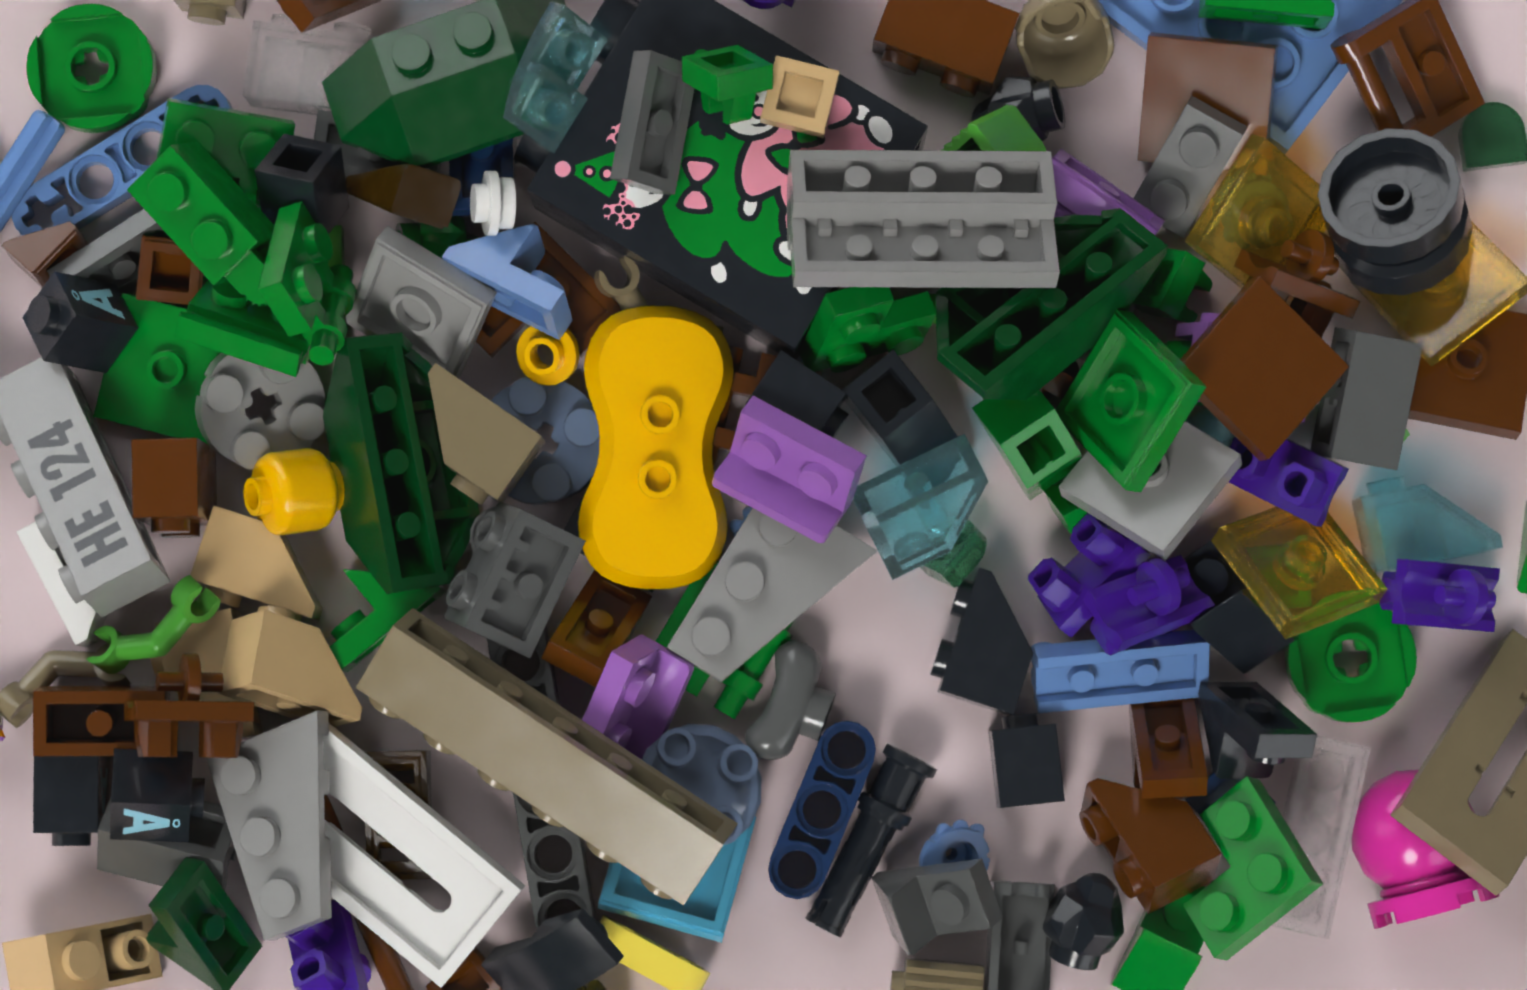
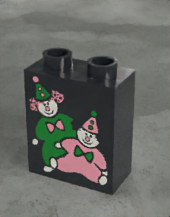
(727, 223)

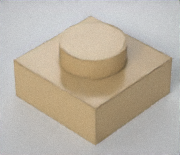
(800, 96)

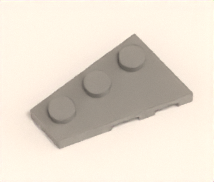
(760, 589)
(278, 823)

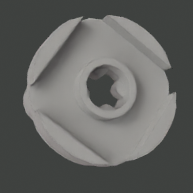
(226, 395)

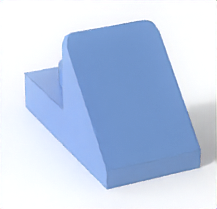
(508, 267)

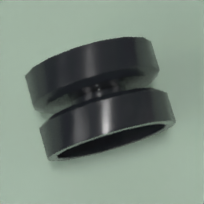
(1395, 211)

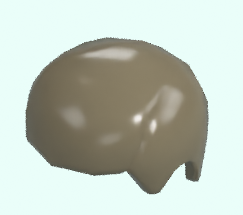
(1064, 40)

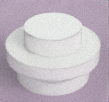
(493, 203)

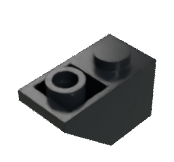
(897, 410)
(989, 649)

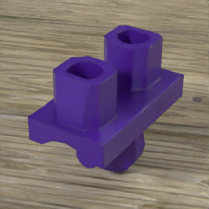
(1291, 479)
(1101, 559)
(1441, 595)
(1145, 604)
(329, 955)

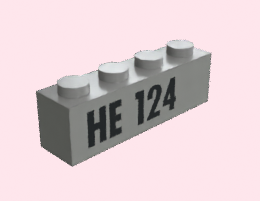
(77, 487)

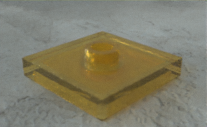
(1256, 209)
(1459, 304)
(1298, 569)

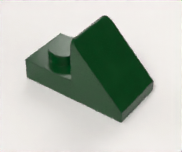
(201, 927)

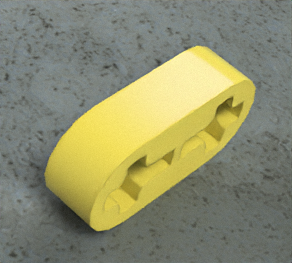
(654, 959)

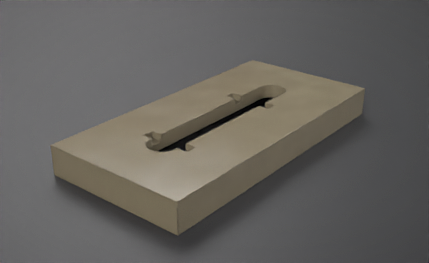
(1438, 796)

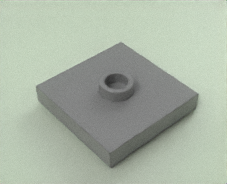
(422, 298)
(1172, 499)

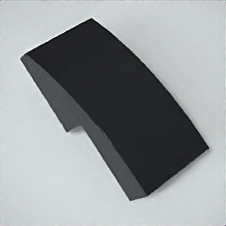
(559, 955)

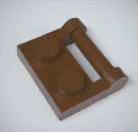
(1424, 61)

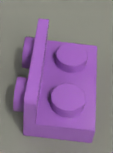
(789, 470)
(638, 694)

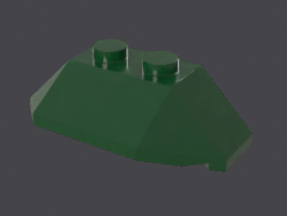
(434, 83)
(1021, 338)
(387, 445)

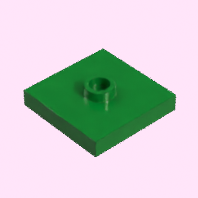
(155, 375)
(1129, 400)

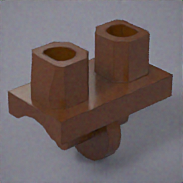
(1307, 264)
(218, 720)

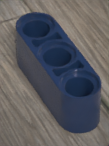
(817, 842)

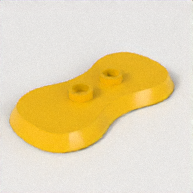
(657, 399)

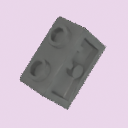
(512, 578)

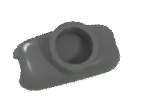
(794, 704)

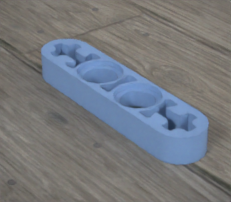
(114, 153)

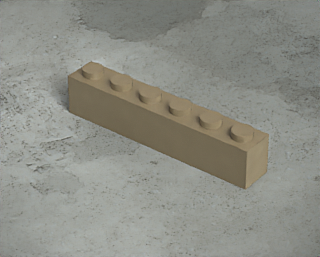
(545, 756)

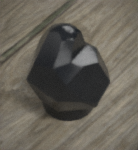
(1037, 102)
(1084, 921)

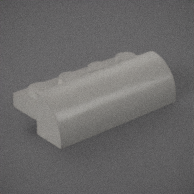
(922, 219)

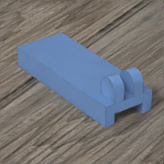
(1086, 677)

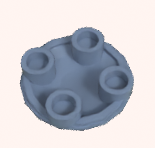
(712, 768)

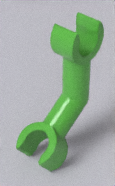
(166, 633)

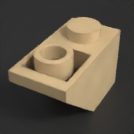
(249, 561)
(84, 957)

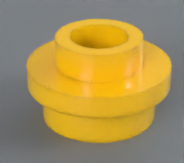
(565, 354)

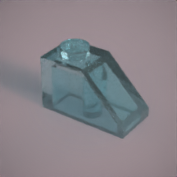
(921, 505)
(1416, 526)

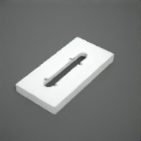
(477, 883)

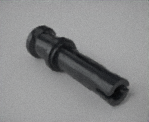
(881, 813)

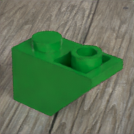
(1030, 440)

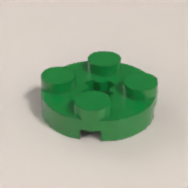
(65, 43)
(1379, 681)

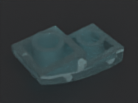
(546, 82)

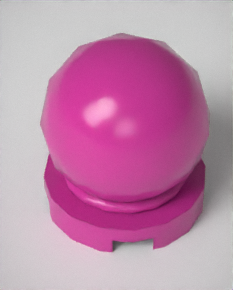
(1410, 871)

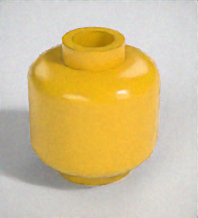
(294, 491)

